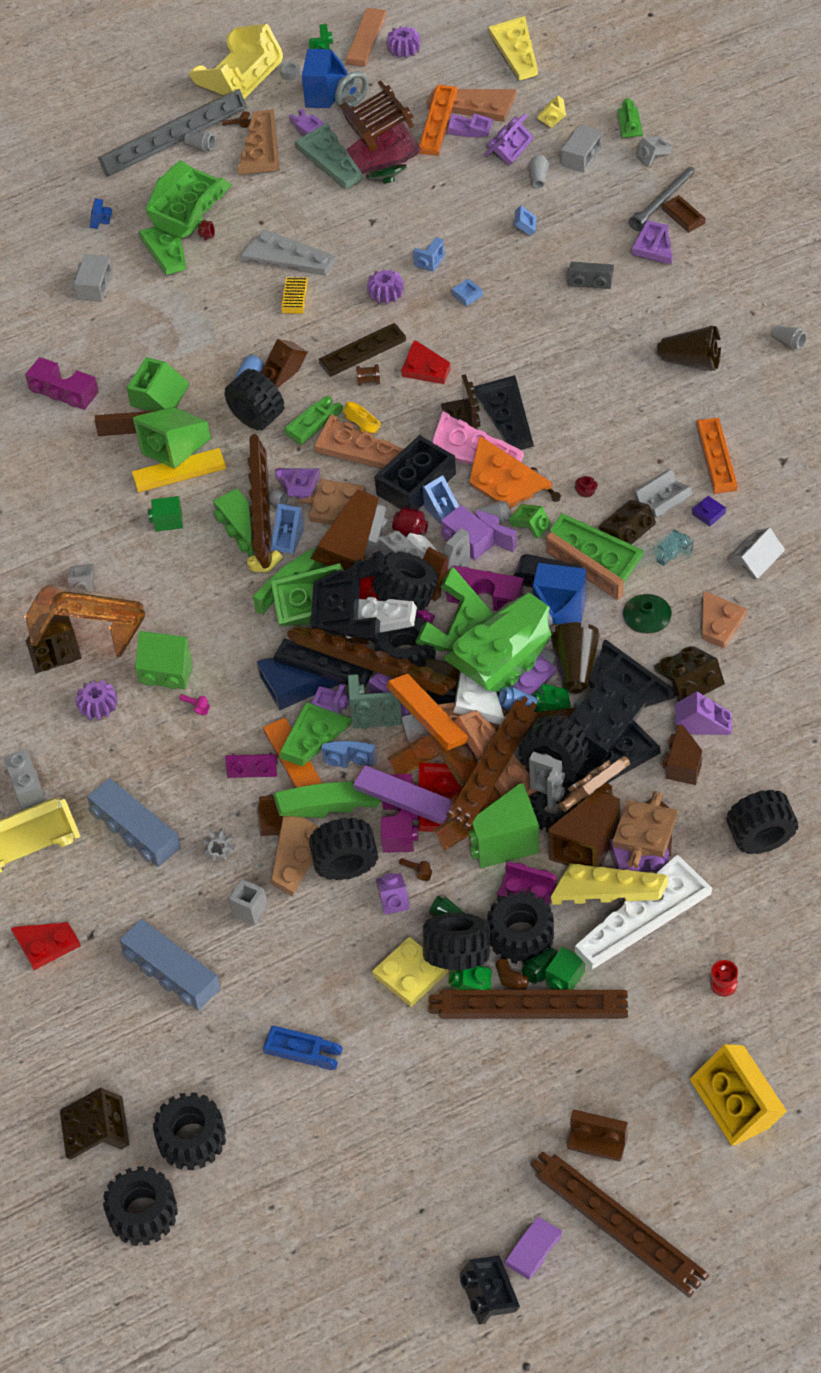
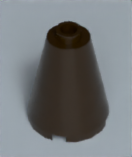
(692, 348)
(575, 654)

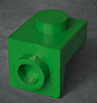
(324, 39)
(551, 698)
(470, 979)

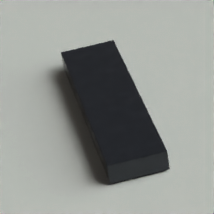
(319, 663)

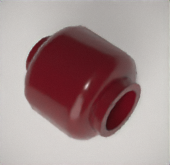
(410, 521)

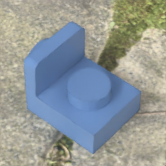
(431, 257)

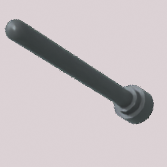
(639, 219)

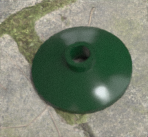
(387, 174)
(647, 613)

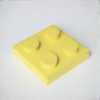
(408, 973)

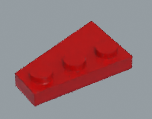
(439, 780)

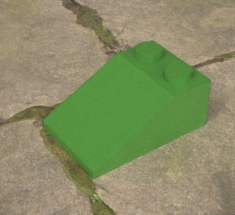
(295, 593)

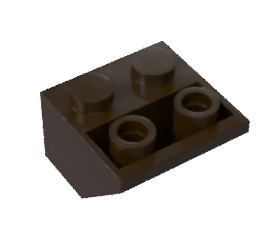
(56, 645)

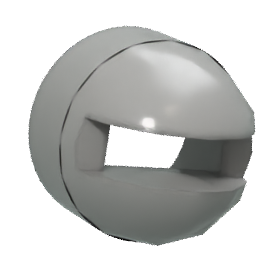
(278, 496)

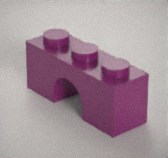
(46, 379)
(501, 587)
(399, 830)

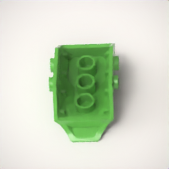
(183, 199)
(504, 644)

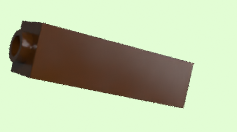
(349, 533)

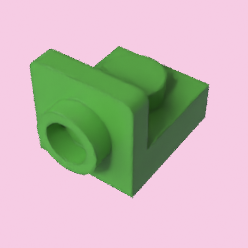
(531, 517)

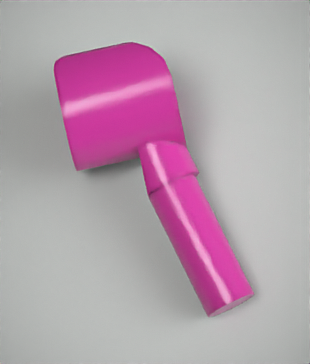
(201, 706)

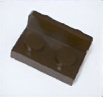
(629, 522)

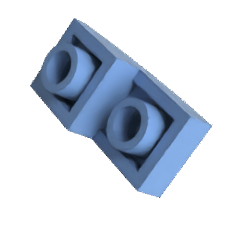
(343, 752)

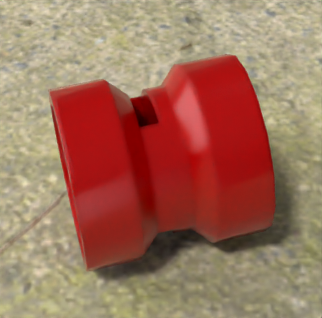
(724, 978)

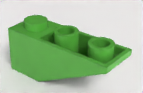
(235, 515)

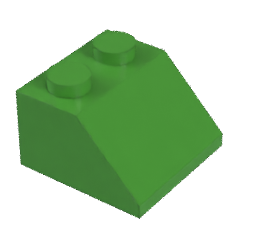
(163, 660)

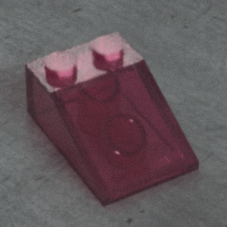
(393, 148)

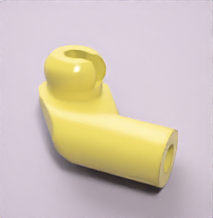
(254, 564)

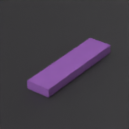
(403, 794)

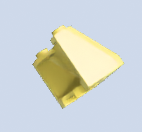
(251, 60)

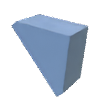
(438, 498)
(287, 528)

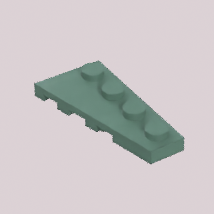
(326, 152)

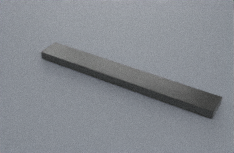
(172, 132)

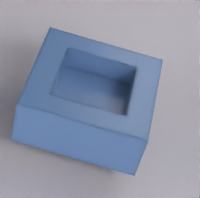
(525, 220)
(467, 292)

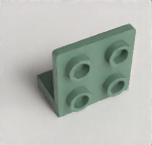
(372, 709)

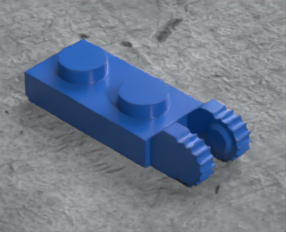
(301, 1047)

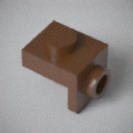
(268, 816)

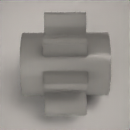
(220, 837)

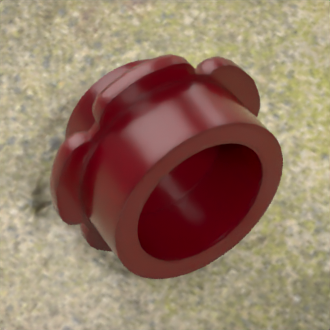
(206, 229)
(586, 486)

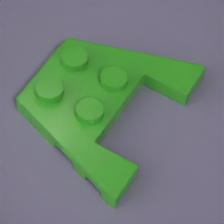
(468, 614)

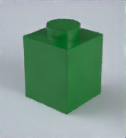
(166, 514)
(564, 970)

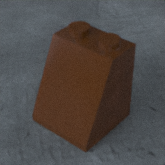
(585, 831)

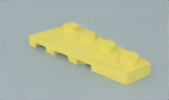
(516, 47)
(607, 884)

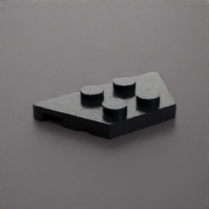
(631, 675)

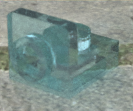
(672, 545)

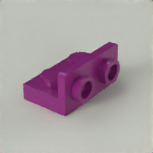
(527, 879)

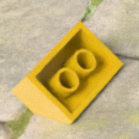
(737, 1094)

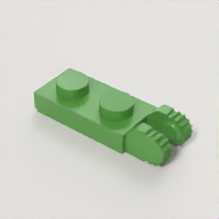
(312, 420)

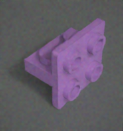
(510, 140)

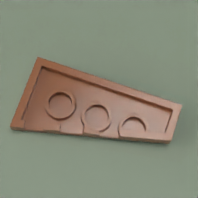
(479, 736)

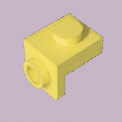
(553, 112)

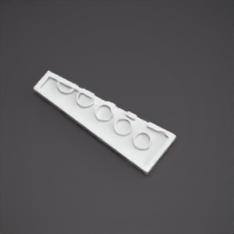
(640, 918)

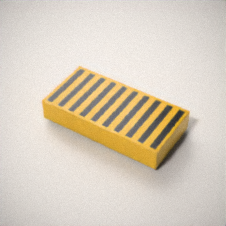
(294, 295)

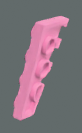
(463, 439)

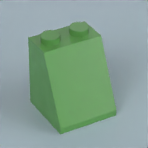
(170, 435)
(505, 830)

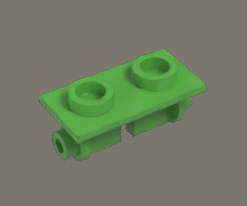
(629, 119)

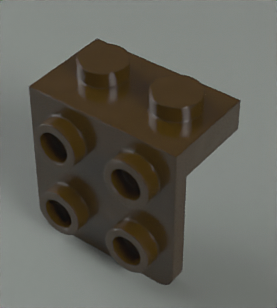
(691, 672)

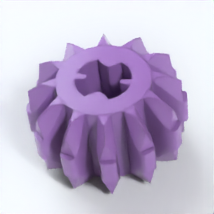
(403, 41)
(385, 286)
(96, 699)

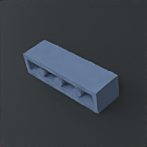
(133, 822)
(169, 965)

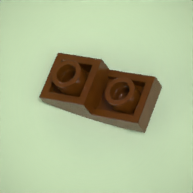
(440, 563)

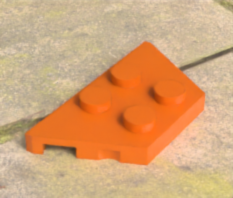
(503, 476)

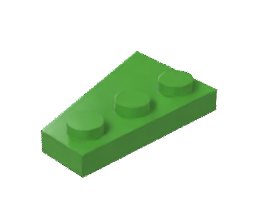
(165, 249)
(312, 730)

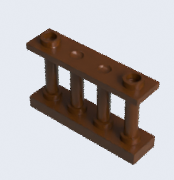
(363, 128)

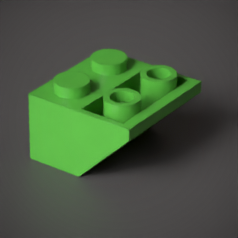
(156, 386)

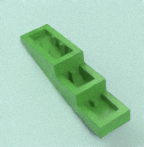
(264, 597)
(322, 798)

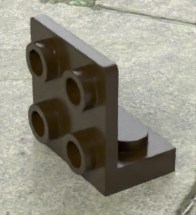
(465, 408)
(94, 1120)

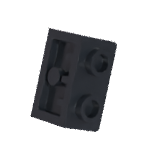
(488, 1288)

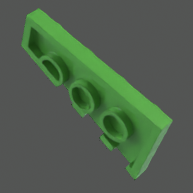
(601, 547)

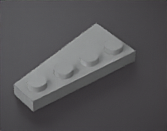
(288, 253)

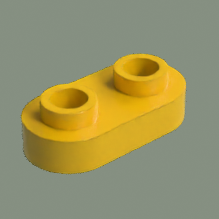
(362, 417)

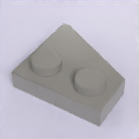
(458, 550)

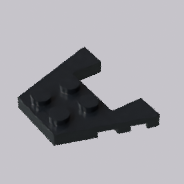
(337, 600)

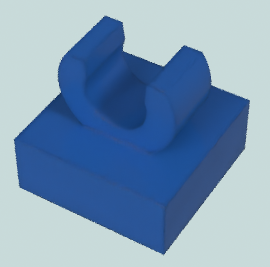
(99, 214)

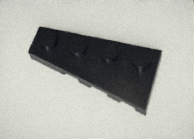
(506, 410)
(634, 745)

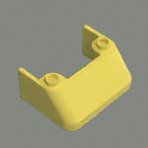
(36, 829)

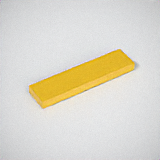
(192, 467)

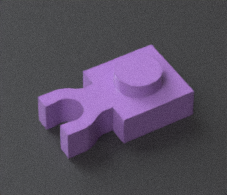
(304, 123)

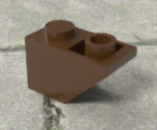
(283, 361)
(685, 757)

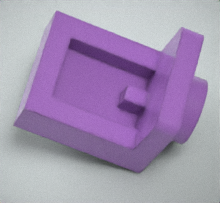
(332, 699)
(393, 893)

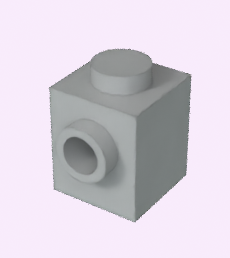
(248, 902)

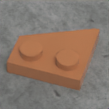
(720, 619)

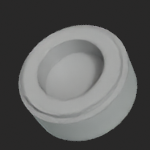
(290, 70)

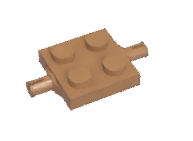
(330, 500)
(592, 781)
(645, 829)

